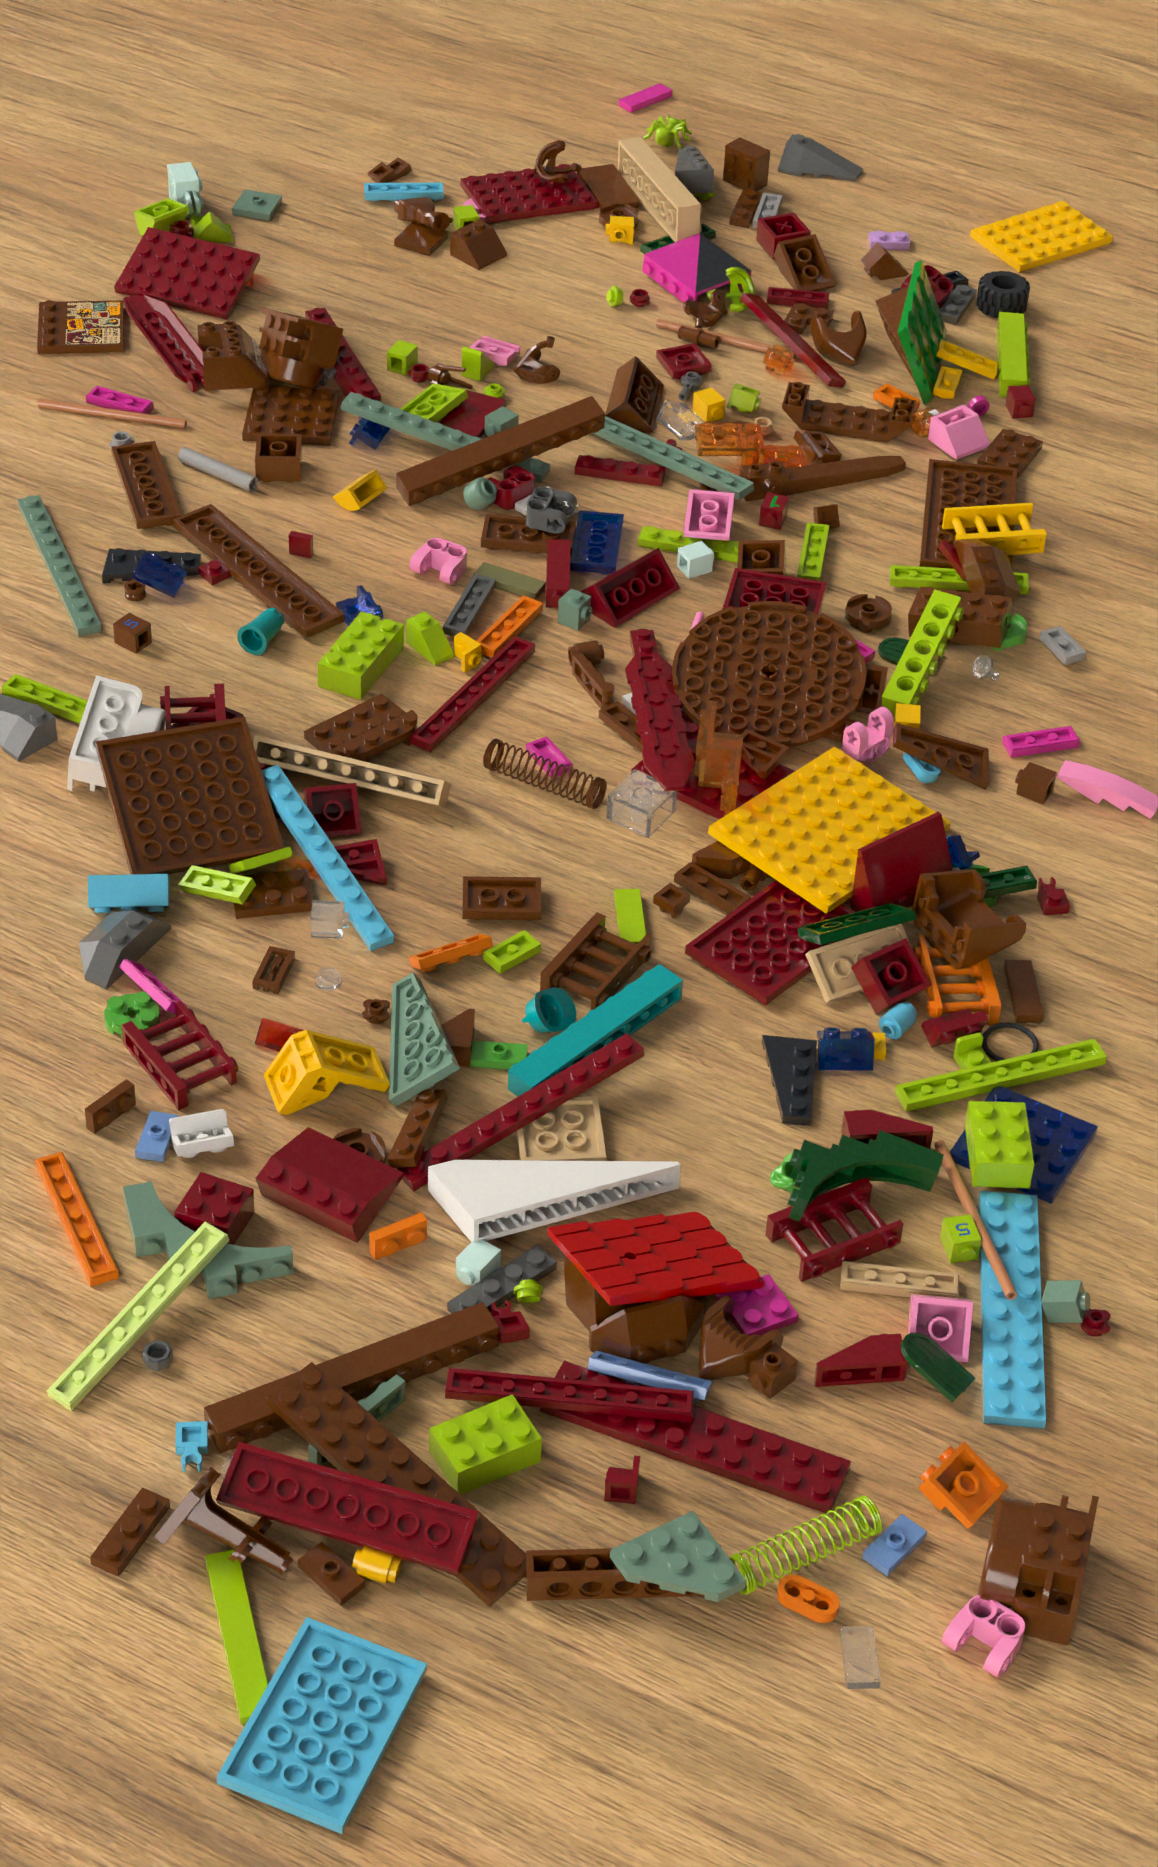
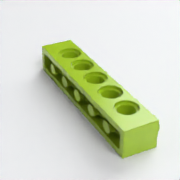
(923, 650)

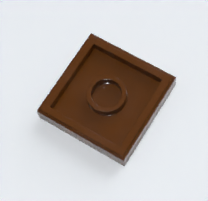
(420, 238)

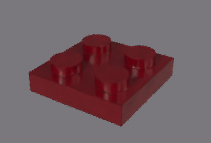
(683, 359)

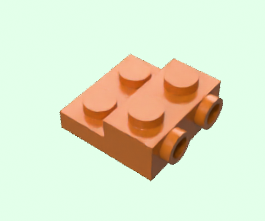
(962, 1484)

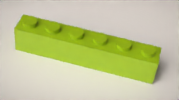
(1012, 351)

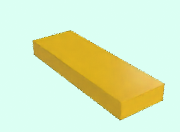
(967, 359)

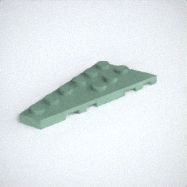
(418, 1043)

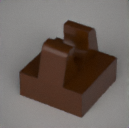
(827, 515)
(671, 900)

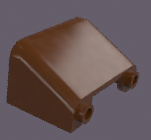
(958, 920)

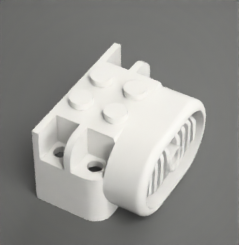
(110, 713)

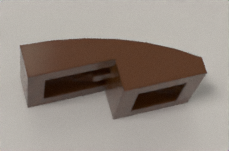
(386, 173)

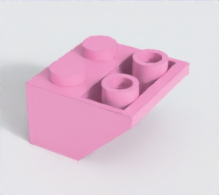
(958, 432)

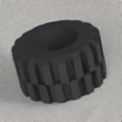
(1002, 293)

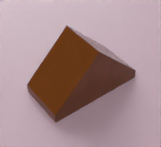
(874, 688)

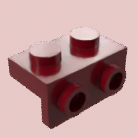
(952, 1026)

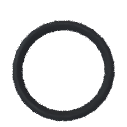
(1007, 1025)

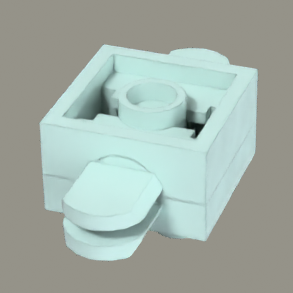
(185, 186)

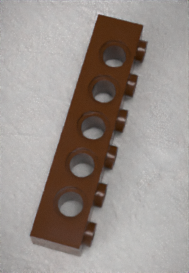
(583, 1575)

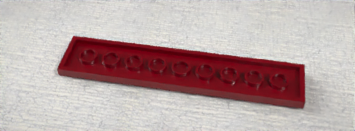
(722, 1448)

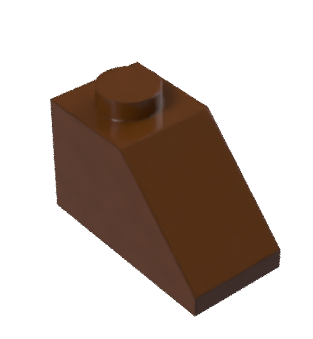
(882, 264)
(720, 861)
(460, 1036)

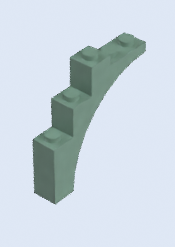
(158, 1232)

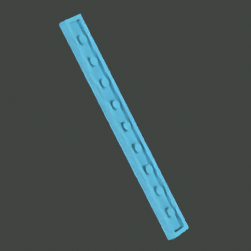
(326, 859)

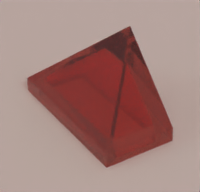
(274, 1034)

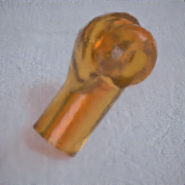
(295, 862)

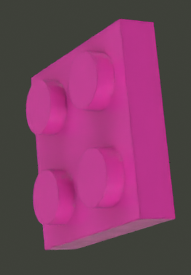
(761, 1309)

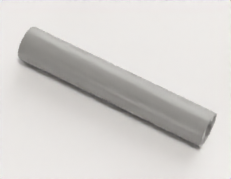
(218, 469)

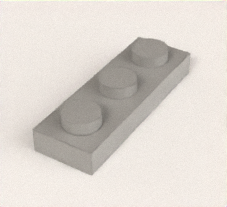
(768, 206)

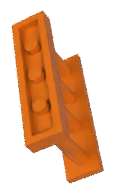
(983, 986)

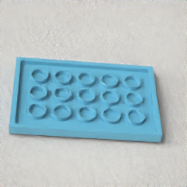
(322, 1725)

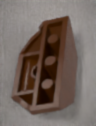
(986, 568)
(649, 1329)

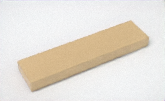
(897, 1280)

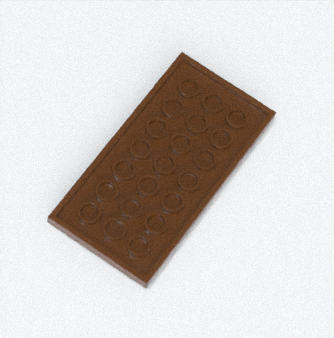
(960, 485)

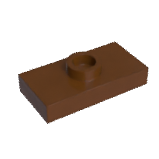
(331, 1573)

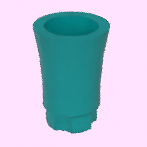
(259, 632)

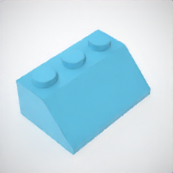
(129, 892)

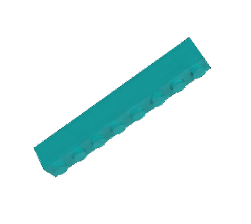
(617, 1016)

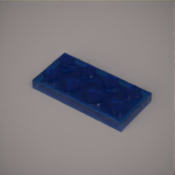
(597, 542)

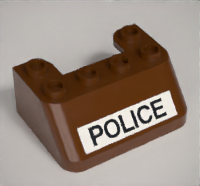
(230, 357)

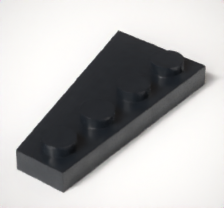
(122, 562)
(792, 1076)

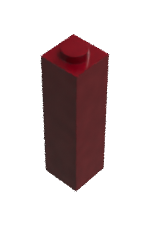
(557, 571)

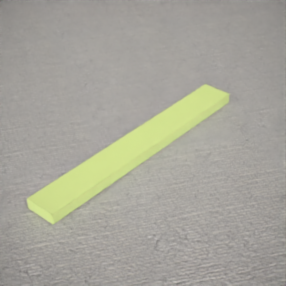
(137, 1316)

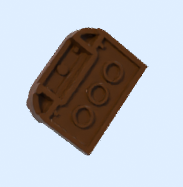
(364, 729)

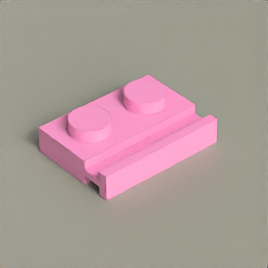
(498, 351)

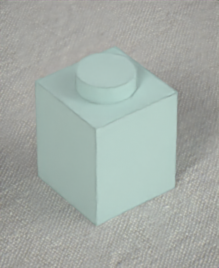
(695, 559)
(477, 1262)

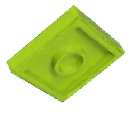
(260, 860)

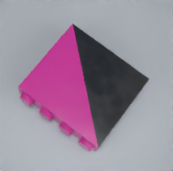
(690, 267)

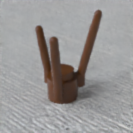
(440, 375)

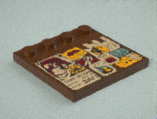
(80, 327)

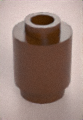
(590, 649)

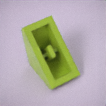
(212, 230)
(476, 364)

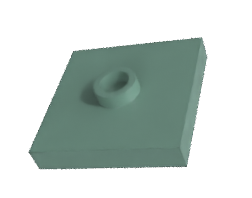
(257, 205)

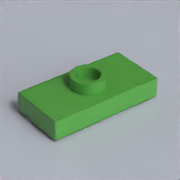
(497, 1054)

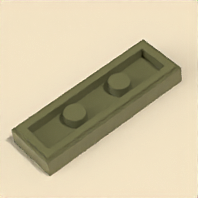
(512, 581)

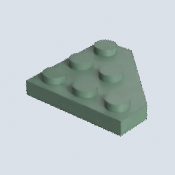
(680, 1559)

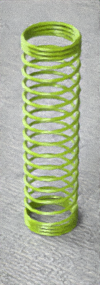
(746, 1568)

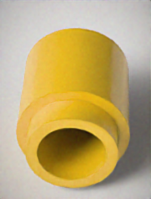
(377, 1565)

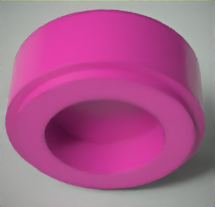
(979, 405)

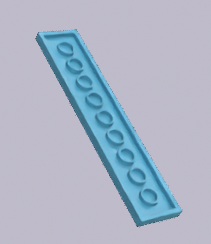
(1012, 1328)

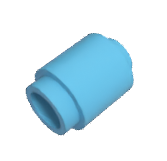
(898, 1020)

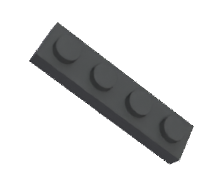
(469, 605)
(500, 1285)

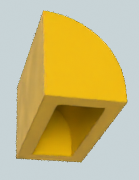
(361, 491)

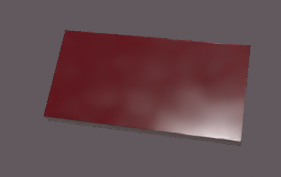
(471, 413)

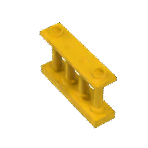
(1012, 542)

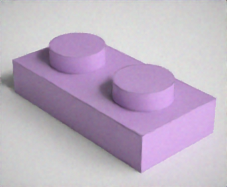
(889, 240)

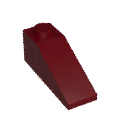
(865, 1125)
(867, 1361)

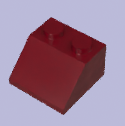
(335, 808)

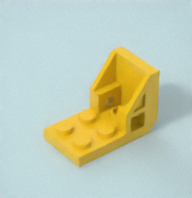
(311, 1055)

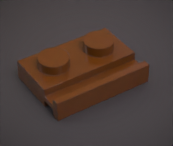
(817, 446)

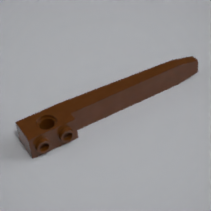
(778, 479)

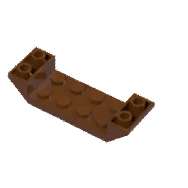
(846, 419)

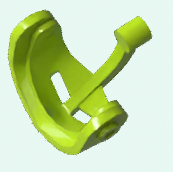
(736, 276)

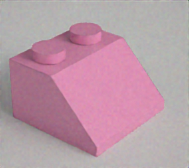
(944, 1321)

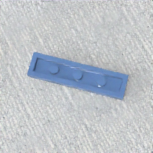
(641, 1373)

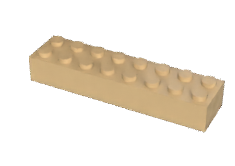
(659, 189)

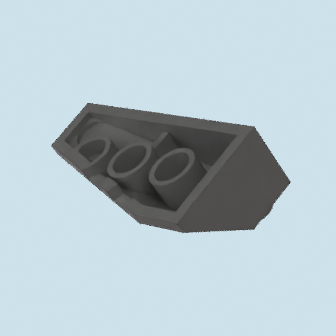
(810, 157)

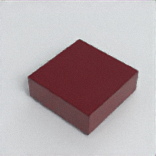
(301, 544)

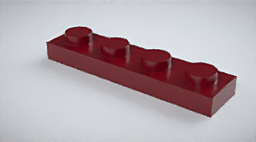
(619, 470)

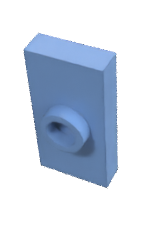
(155, 1137)
(894, 1545)

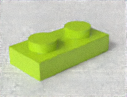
(512, 951)

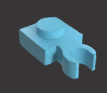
(191, 1442)

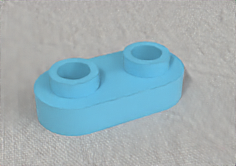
(923, 771)

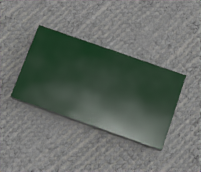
(856, 923)

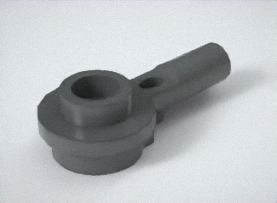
(691, 382)

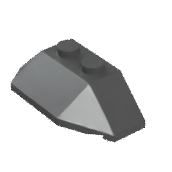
(118, 938)

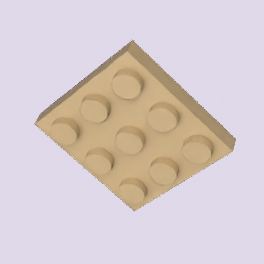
(565, 1133)

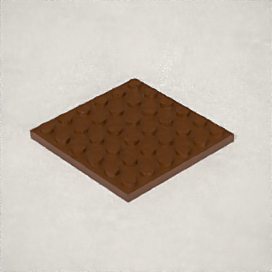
(188, 797)

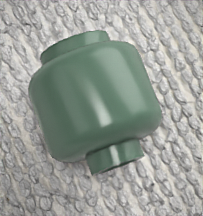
(480, 493)

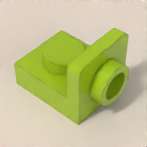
(969, 1051)

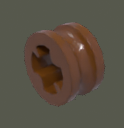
(134, 590)

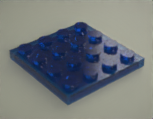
(1056, 1143)

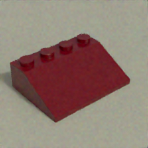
(759, 586)
(892, 865)
(328, 1183)

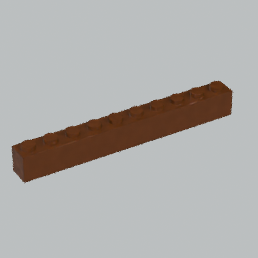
(500, 450)
(362, 1371)

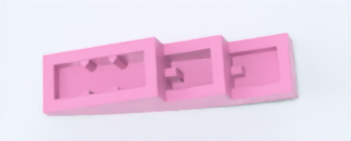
(1104, 785)

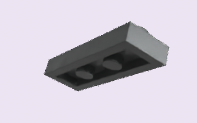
(957, 304)

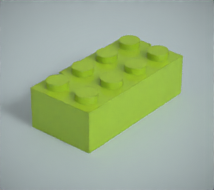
(360, 655)

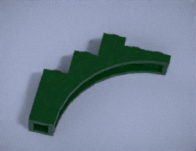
(883, 1159)

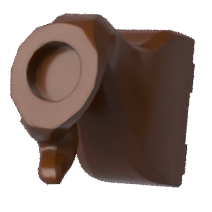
(423, 212)

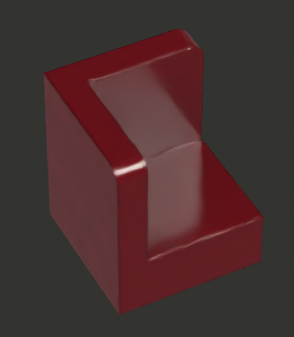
(622, 1483)

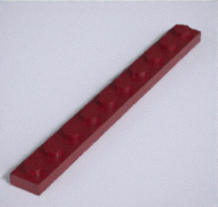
(526, 1108)

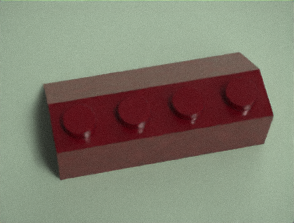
(632, 588)

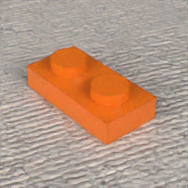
(887, 394)
(398, 1236)

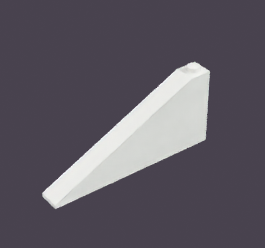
(516, 1195)

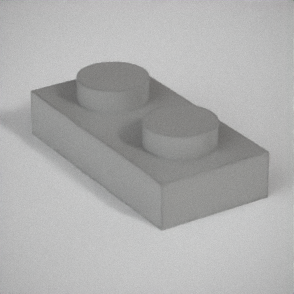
(1062, 645)

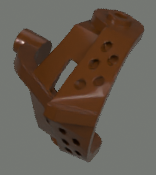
(549, 172)
(701, 309)
(540, 372)

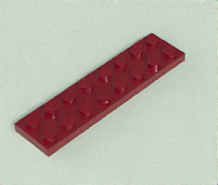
(348, 1508)

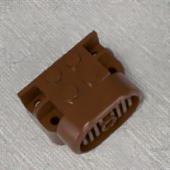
(298, 348)
(1038, 1563)

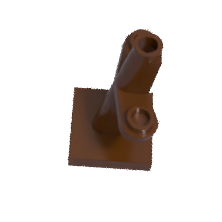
(205, 1515)

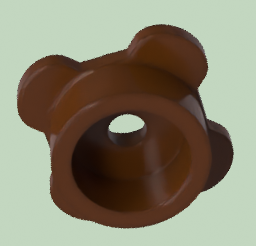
(376, 1011)

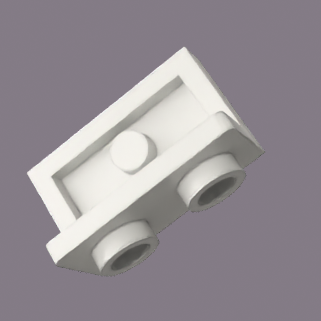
(200, 1133)

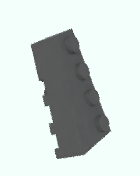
(694, 170)

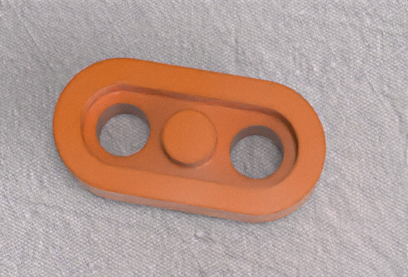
(809, 1598)

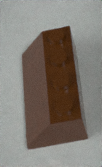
(635, 396)

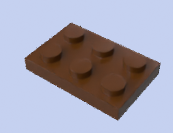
(1011, 451)
(277, 894)
(502, 898)

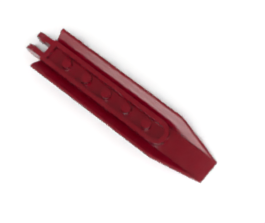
(168, 337)

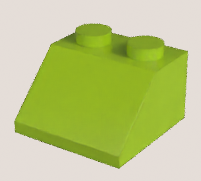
(160, 215)

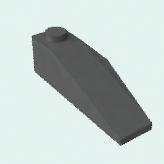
(24, 727)

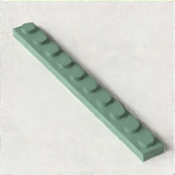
(425, 429)
(675, 459)
(59, 566)

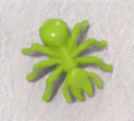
(665, 134)

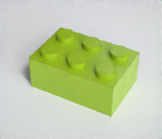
(999, 1144)
(485, 1444)

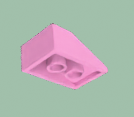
(709, 515)

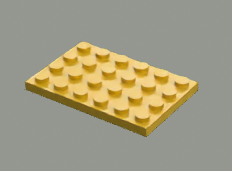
(1041, 236)

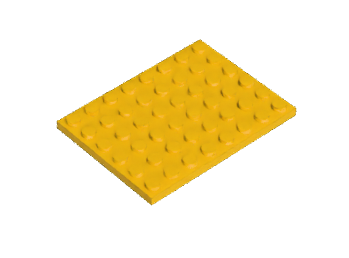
(815, 822)

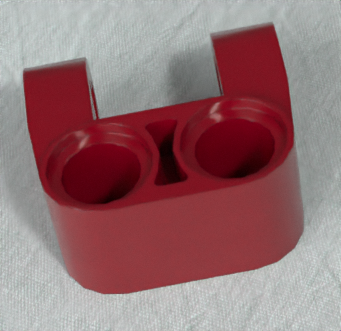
(939, 283)
(516, 486)

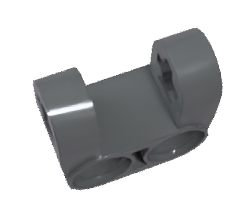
(548, 505)

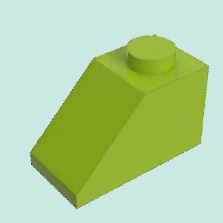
(428, 638)

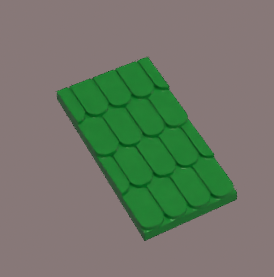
(915, 329)

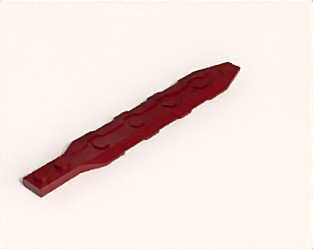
(658, 714)

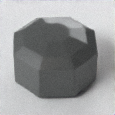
(157, 1355)

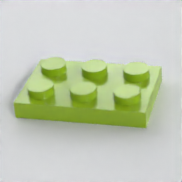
(435, 402)

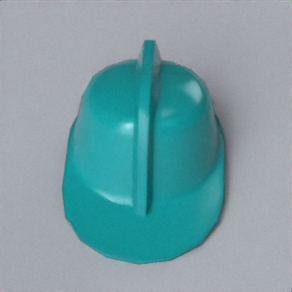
(550, 1011)

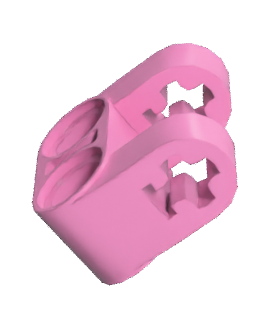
(442, 556)
(871, 741)
(989, 1631)

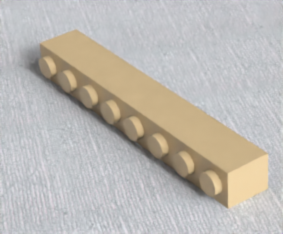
(350, 770)

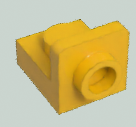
(468, 651)

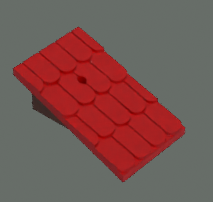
(645, 1261)

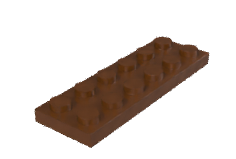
(146, 484)

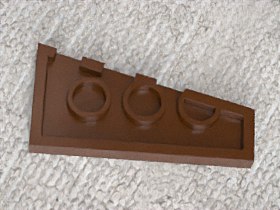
(951, 755)

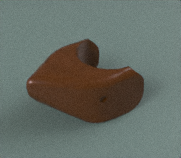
(840, 346)
(725, 1350)

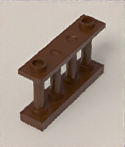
(582, 946)

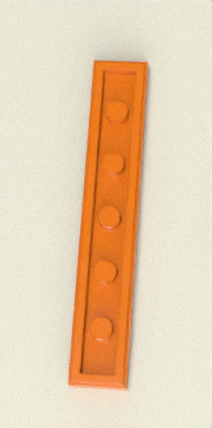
(76, 1219)

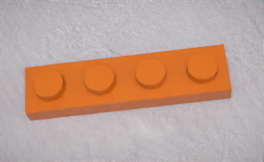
(509, 625)

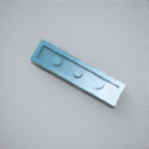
(403, 191)

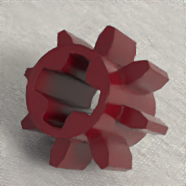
(182, 227)

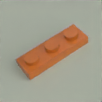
(451, 952)

